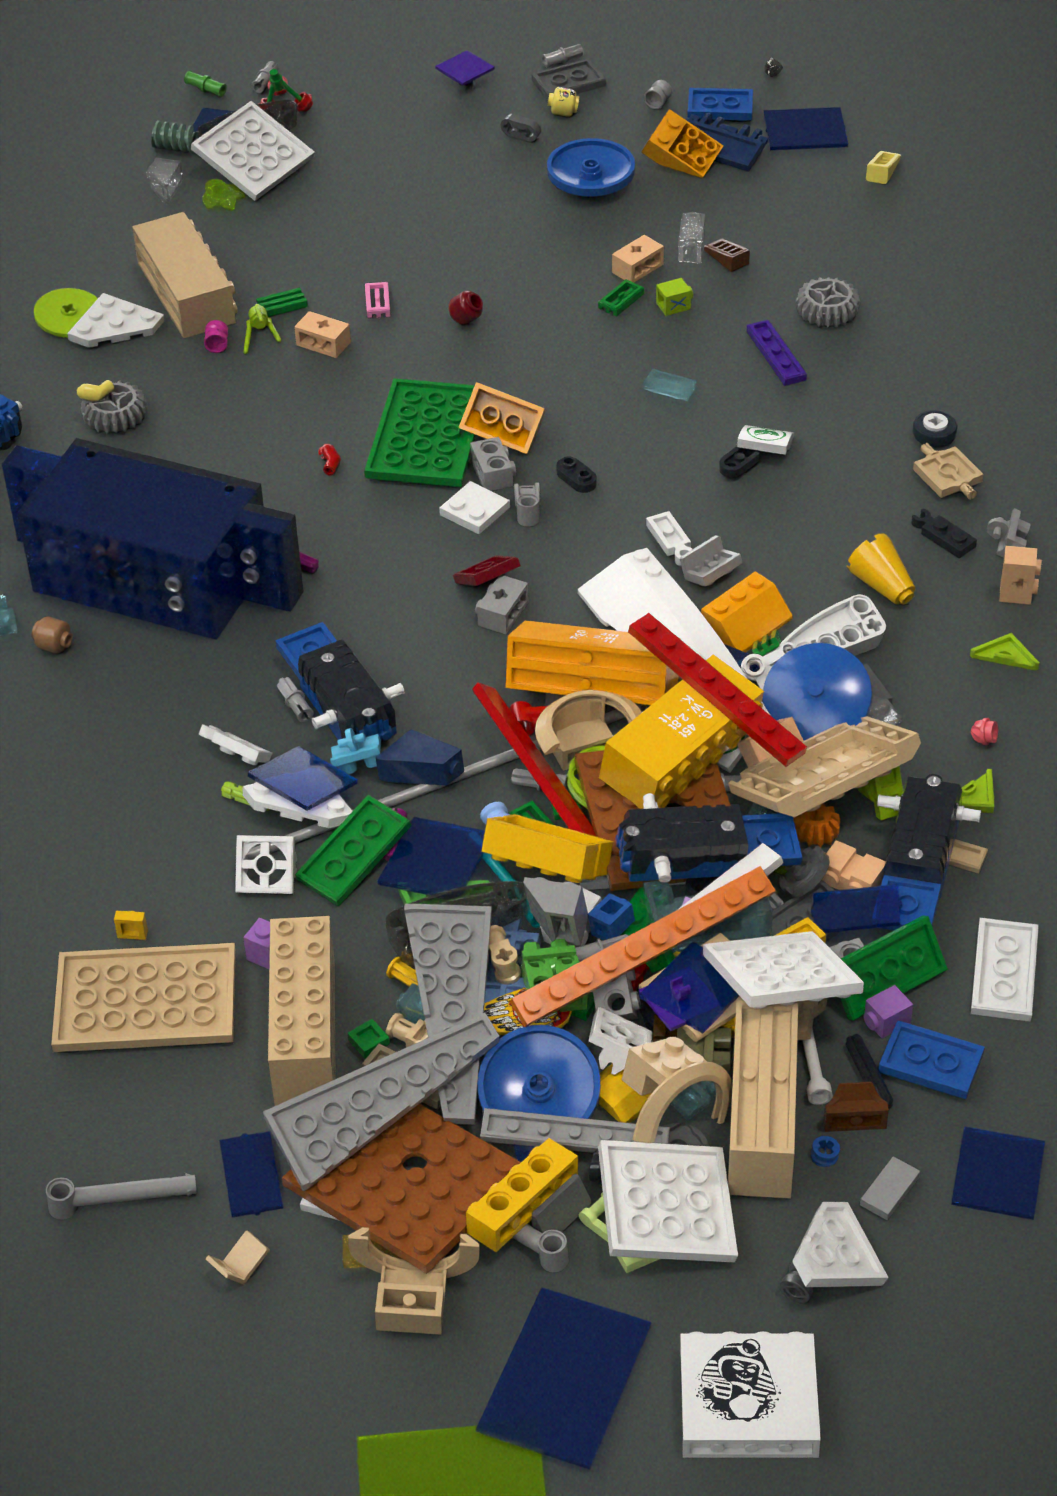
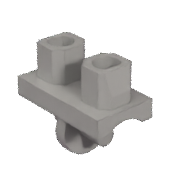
(1010, 532)

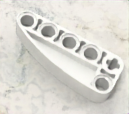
(840, 624)

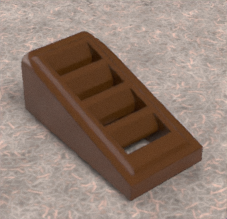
(728, 254)

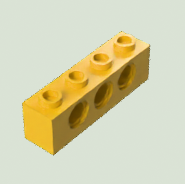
(512, 1200)

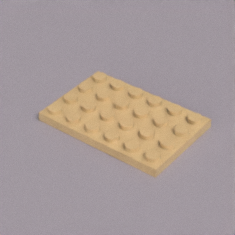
(144, 997)

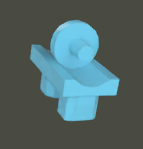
(353, 749)

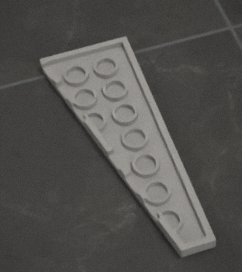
(451, 975)
(345, 1114)

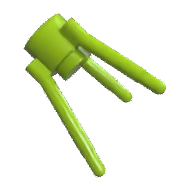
(258, 319)

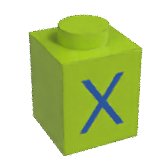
(673, 296)

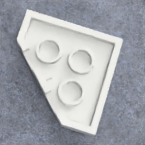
(114, 321)
(328, 814)
(837, 1251)

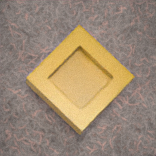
(131, 925)

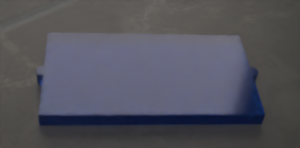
(857, 908)
(251, 1174)

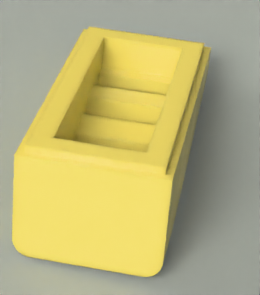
(882, 167)

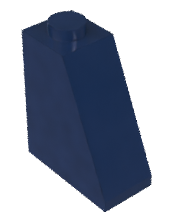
(420, 761)

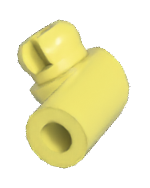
(95, 392)

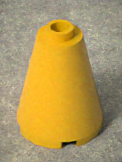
(882, 569)

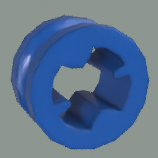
(825, 1159)

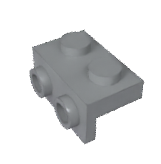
(709, 562)

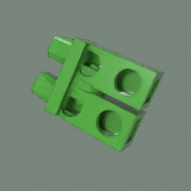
(544, 963)

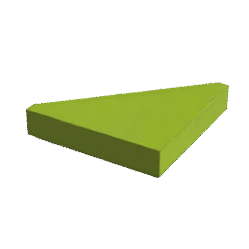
(1006, 651)
(979, 793)

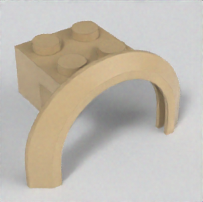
(579, 723)
(665, 1071)
(406, 1295)

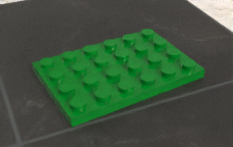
(421, 434)

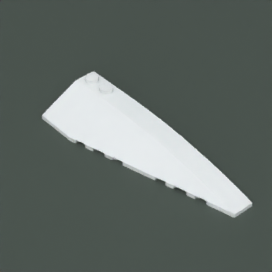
(641, 586)

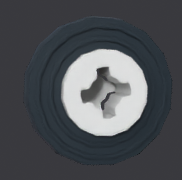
(935, 428)

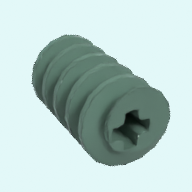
(172, 137)

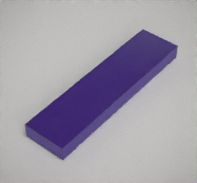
(776, 352)

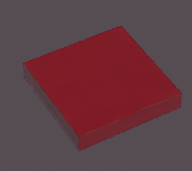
(486, 570)

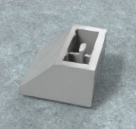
(558, 908)

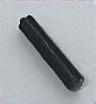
(867, 1067)

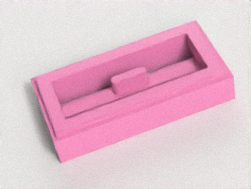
(377, 310)

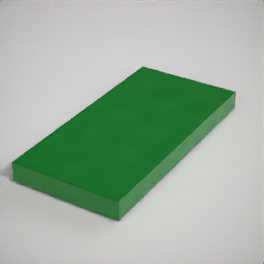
(353, 850)
(899, 959)

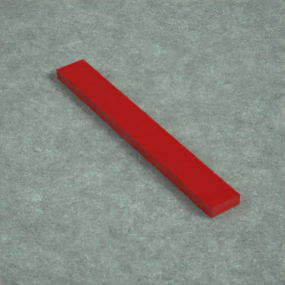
(533, 759)

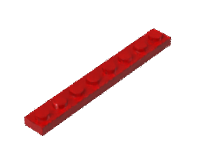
(717, 689)

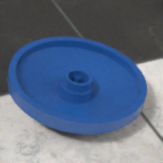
(591, 167)
(818, 688)
(540, 1073)

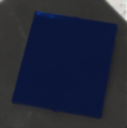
(805, 128)
(433, 857)

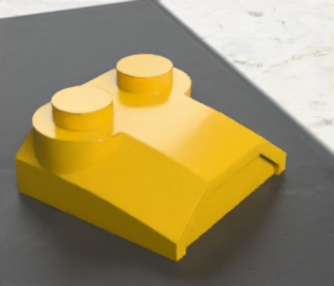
(619, 1098)

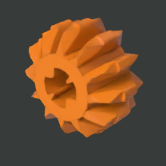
(817, 826)

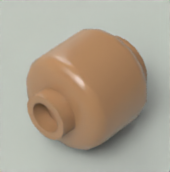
(52, 634)

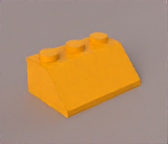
(502, 416)
(747, 612)

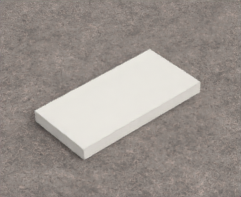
(1005, 969)

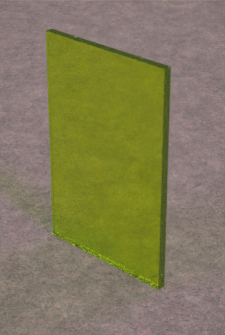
(447, 1464)

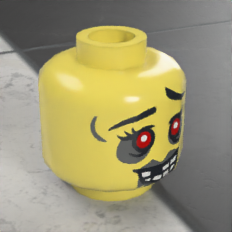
(563, 102)

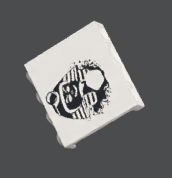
(749, 1395)

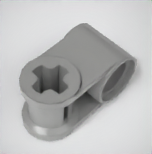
(528, 504)

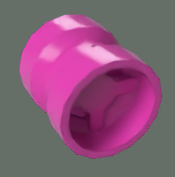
(216, 336)

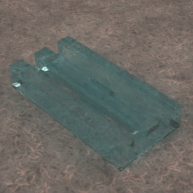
(669, 384)

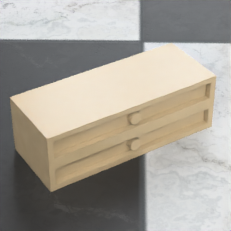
(184, 273)
(301, 1006)
(763, 1101)

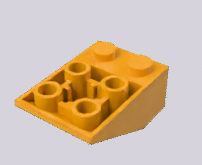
(682, 146)

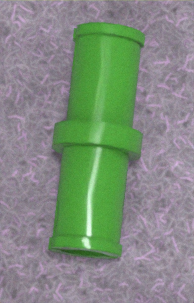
(205, 83)

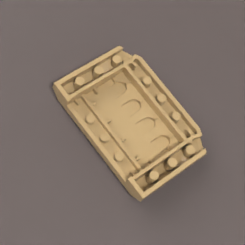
(832, 764)

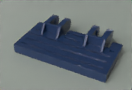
(738, 148)

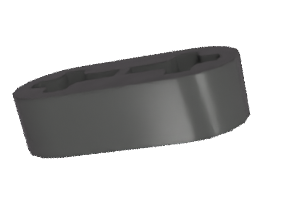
(524, 128)

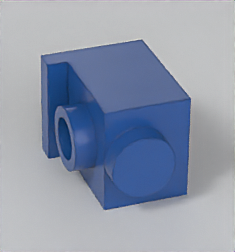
(610, 917)

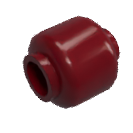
(465, 307)

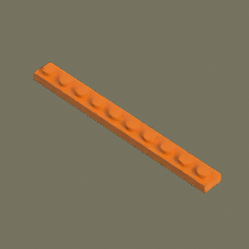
(641, 946)

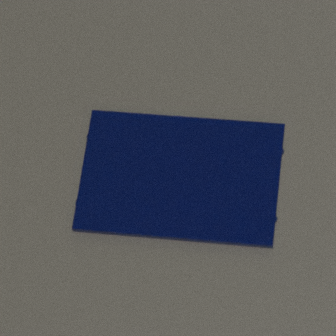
(564, 1378)

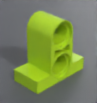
(887, 786)

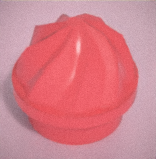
(985, 731)

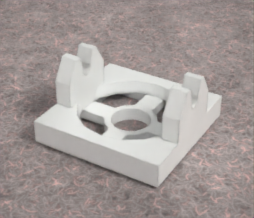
(285, 884)
(616, 1038)

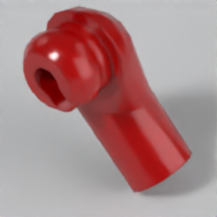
(332, 456)

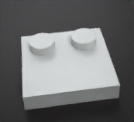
(474, 507)

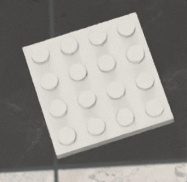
(252, 150)
(782, 969)
(667, 1201)

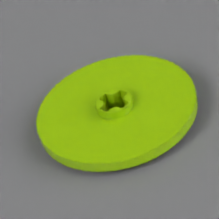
(62, 309)

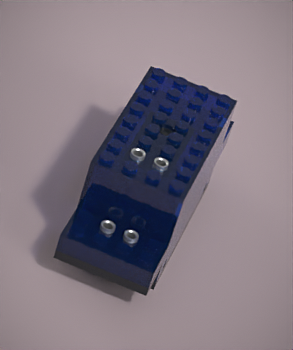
(150, 536)

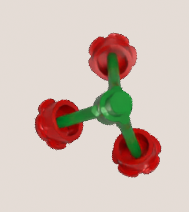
(278, 85)

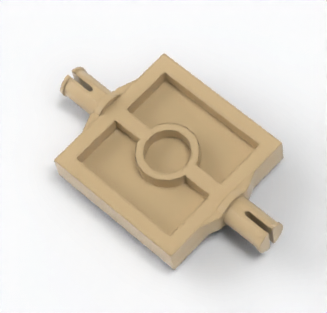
(948, 471)

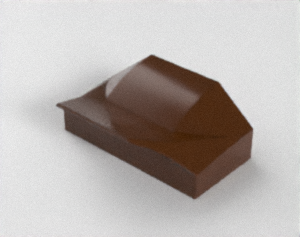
(855, 1108)

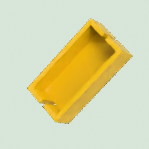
(547, 847)

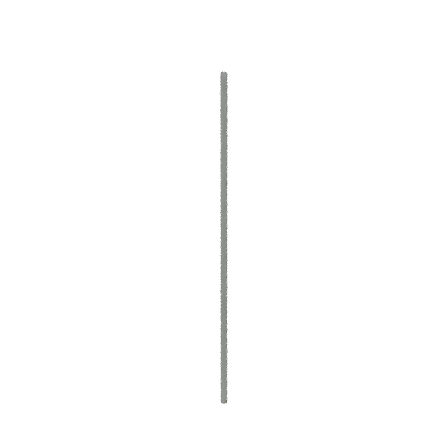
(422, 789)

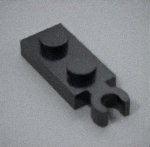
(944, 533)

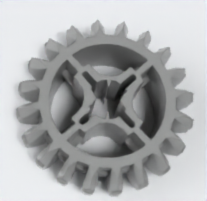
(828, 302)
(116, 410)

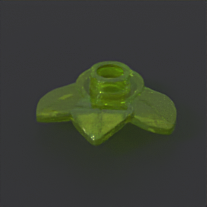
(221, 194)

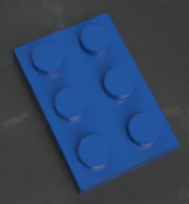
(721, 102)
(931, 1059)

